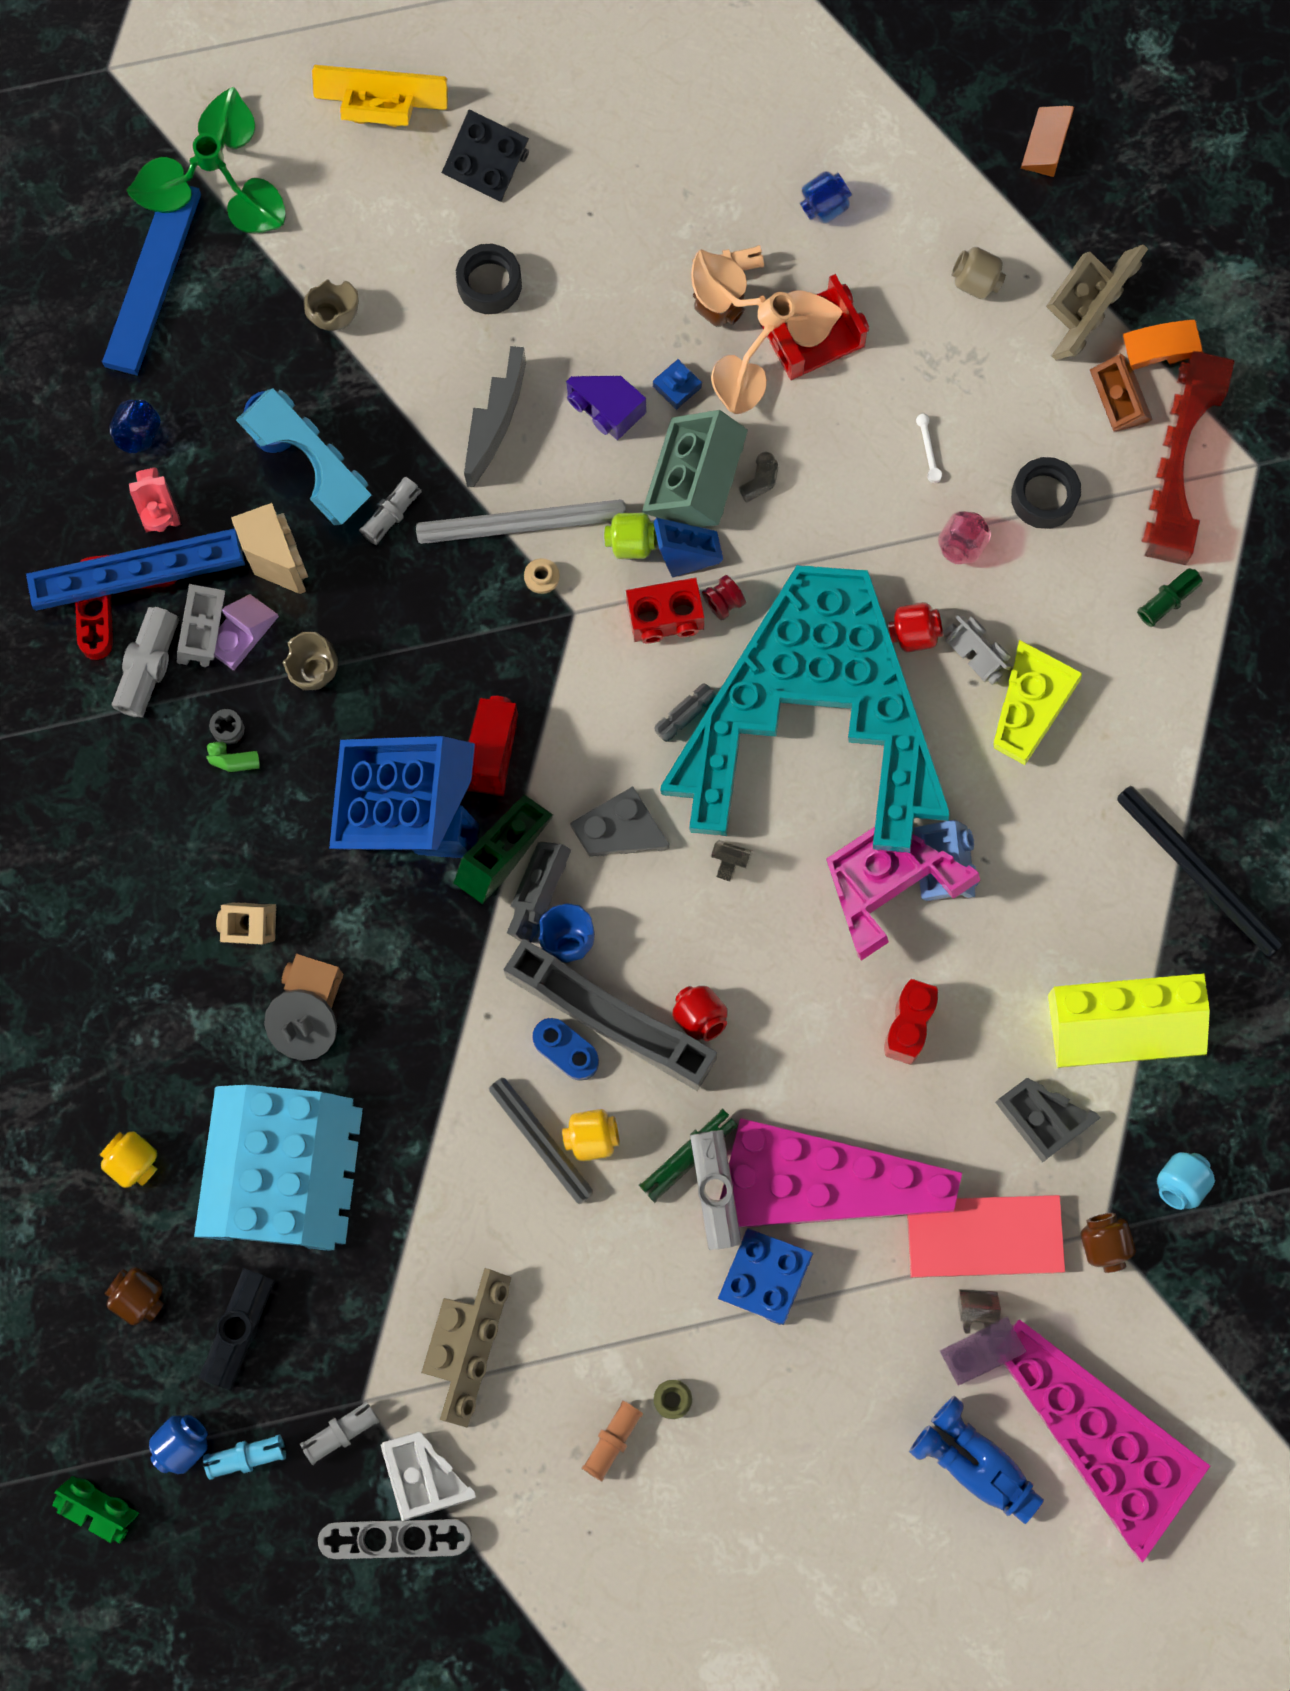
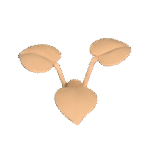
(807, 316)

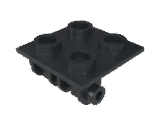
(485, 155)

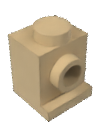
(261, 923)

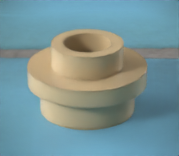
(541, 585)

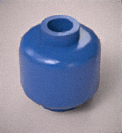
(178, 1444)

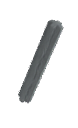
(541, 1140)

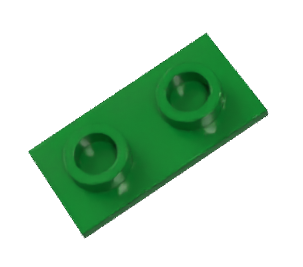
(110, 1515)

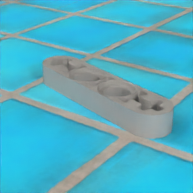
(395, 1539)

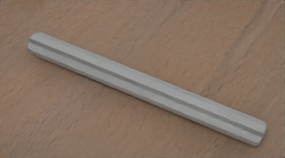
(519, 521)

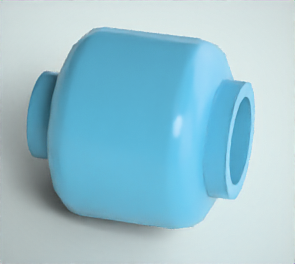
(1185, 1180)

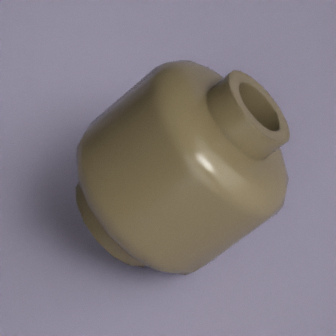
(978, 272)

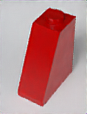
(493, 740)

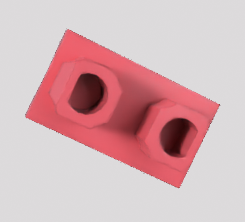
(153, 501)

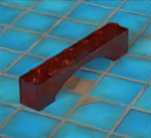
(1173, 529)

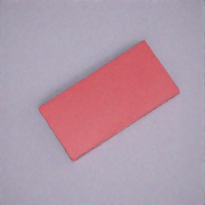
(988, 1238)

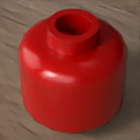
(916, 627)
(700, 1013)

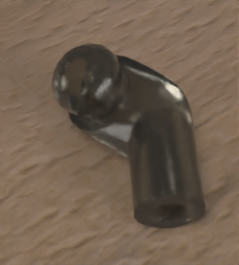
(764, 478)

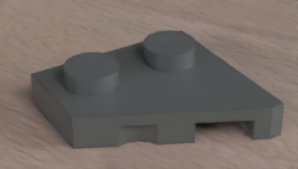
(619, 827)
(1044, 1117)

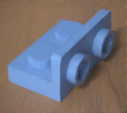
(956, 841)

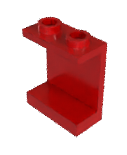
(844, 338)

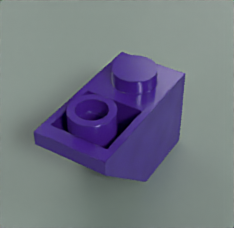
(608, 400)

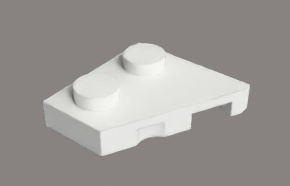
(421, 1477)

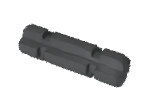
(685, 712)

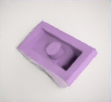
(243, 628)

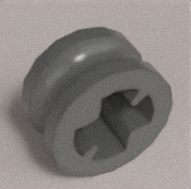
(227, 716)

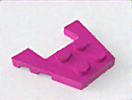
(873, 877)

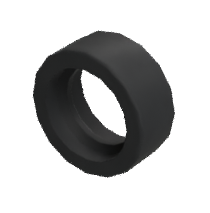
(482, 255)
(1046, 467)

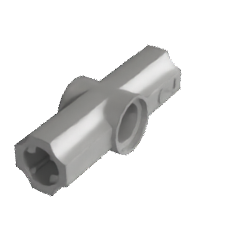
(145, 662)
(718, 1215)

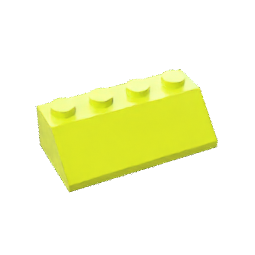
(1129, 1020)

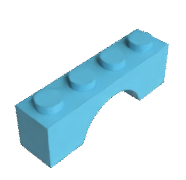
(336, 489)

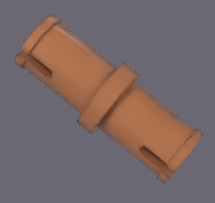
(612, 1441)

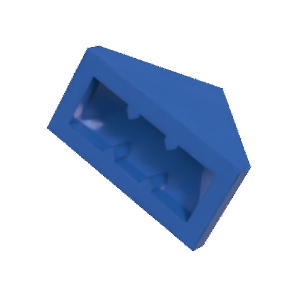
(687, 546)

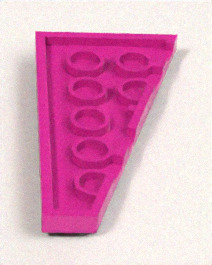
(810, 1179)
(1119, 1452)

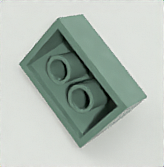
(696, 469)

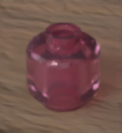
(964, 537)

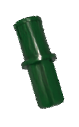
(1170, 597)

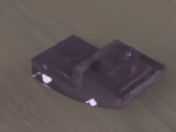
(983, 1351)

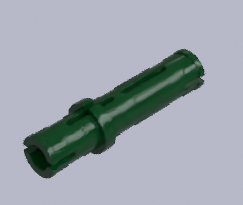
(683, 1159)

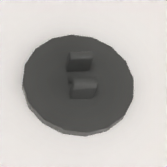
(300, 1024)

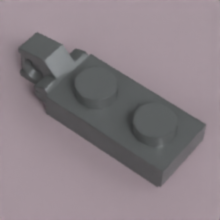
(537, 889)

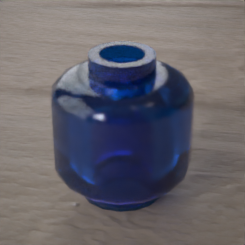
(825, 197)
(134, 426)

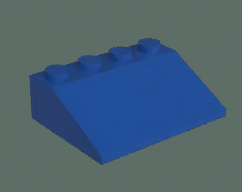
(398, 791)

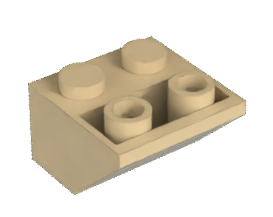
(270, 547)

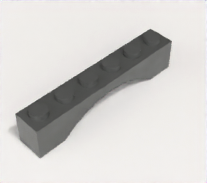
(629, 1028)

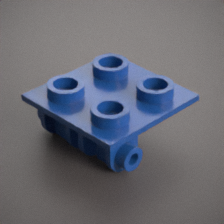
(765, 1276)

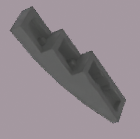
(491, 424)

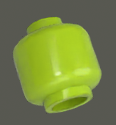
(631, 536)

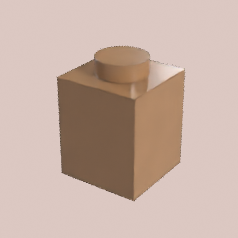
(313, 977)

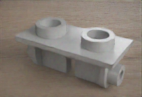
(988, 658)

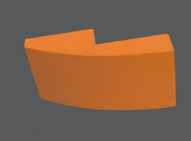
(1162, 342)

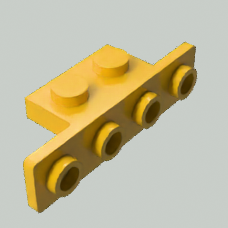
(378, 94)

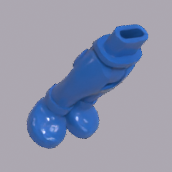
(995, 1478)

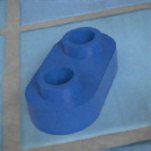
(565, 1048)

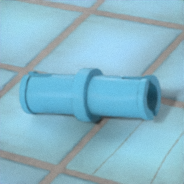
(244, 1457)

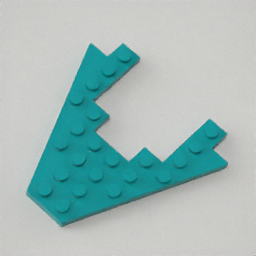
(825, 649)

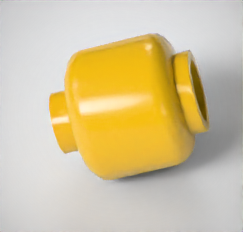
(591, 1135)
(128, 1159)

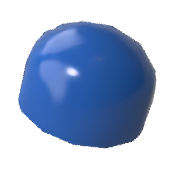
(566, 932)

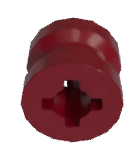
(724, 597)

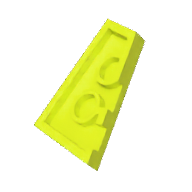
(1033, 700)

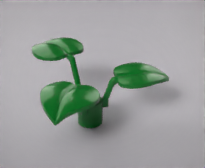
(225, 122)

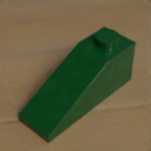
(501, 849)

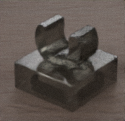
(731, 857)
(978, 1307)

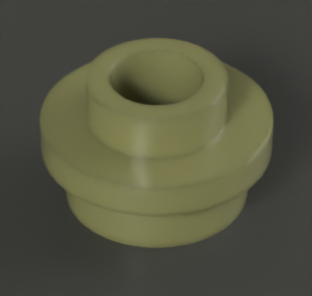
(685, 1396)

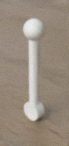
(934, 473)

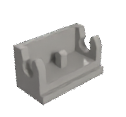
(200, 625)

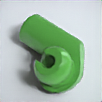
(231, 762)

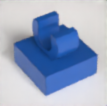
(677, 384)

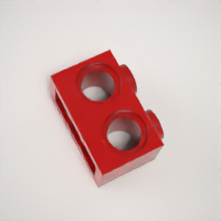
(662, 601)

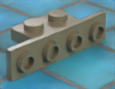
(1087, 294)
(463, 1345)

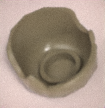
(331, 305)
(310, 661)

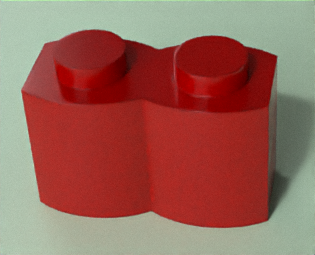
(912, 1015)

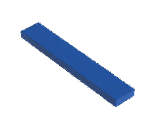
(149, 288)
(135, 569)

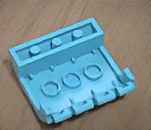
(278, 1166)

